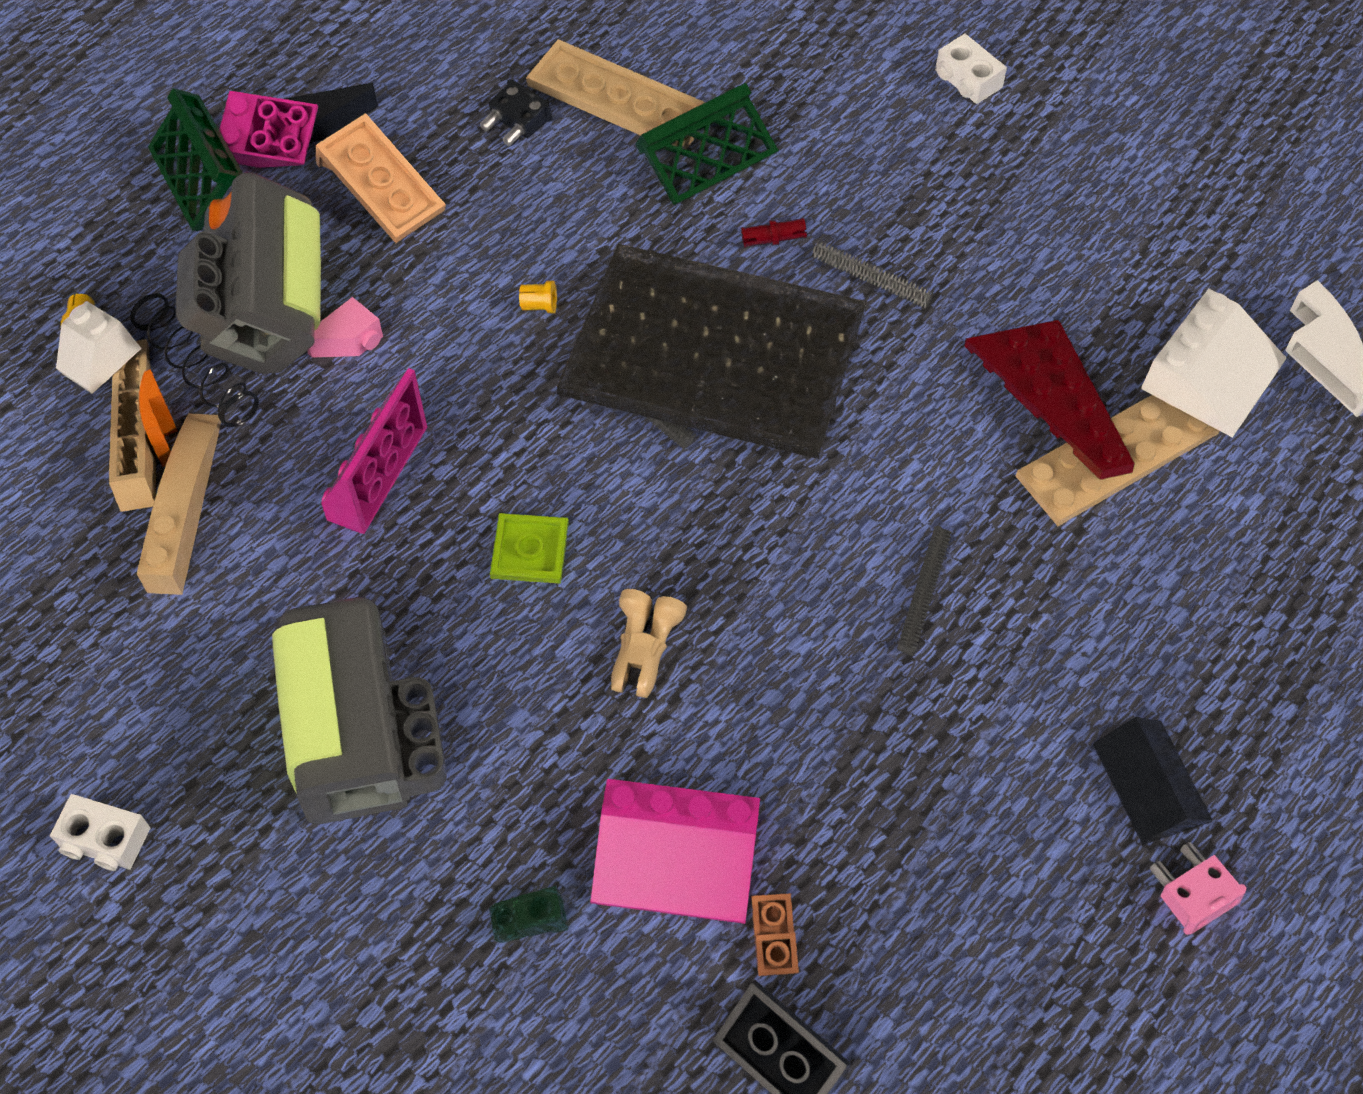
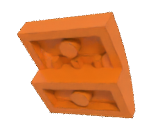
(155, 416)

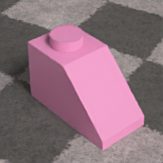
(346, 332)

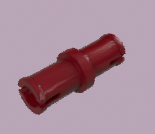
(773, 232)

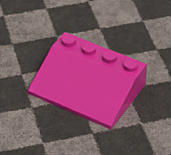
(377, 457)
(675, 851)

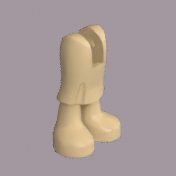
(644, 649)

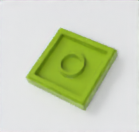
(529, 548)

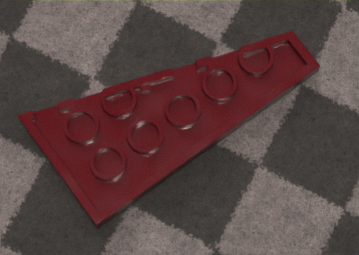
(1053, 384)

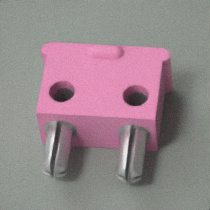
(1204, 890)

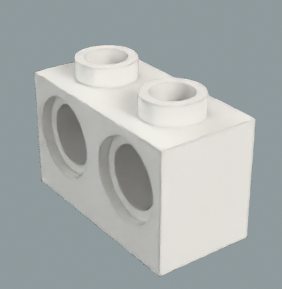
(970, 68)
(104, 825)

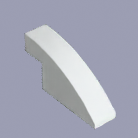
(1328, 345)

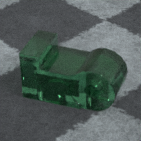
(528, 915)

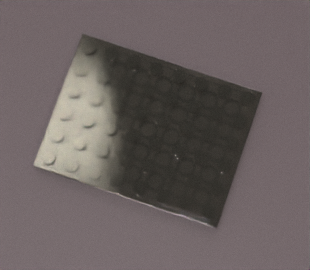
(714, 350)

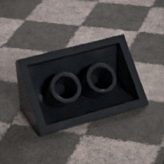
(1151, 780)
(779, 1047)

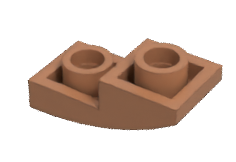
(774, 934)

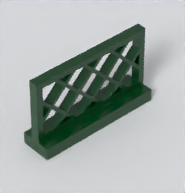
(693, 121)
(205, 144)

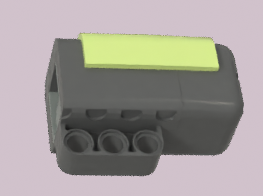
(346, 718)

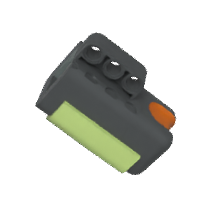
(253, 276)

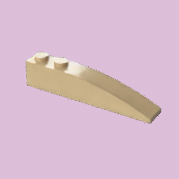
(131, 452)
(178, 506)

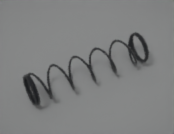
(147, 327)

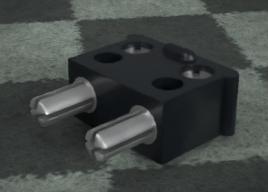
(519, 110)

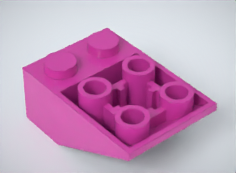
(267, 129)

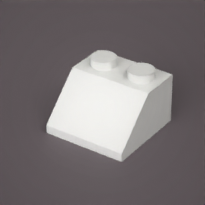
(93, 346)

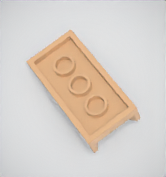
(379, 177)

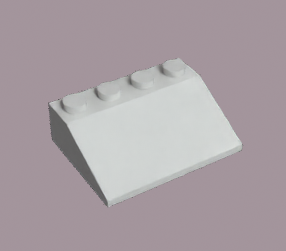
(1215, 364)

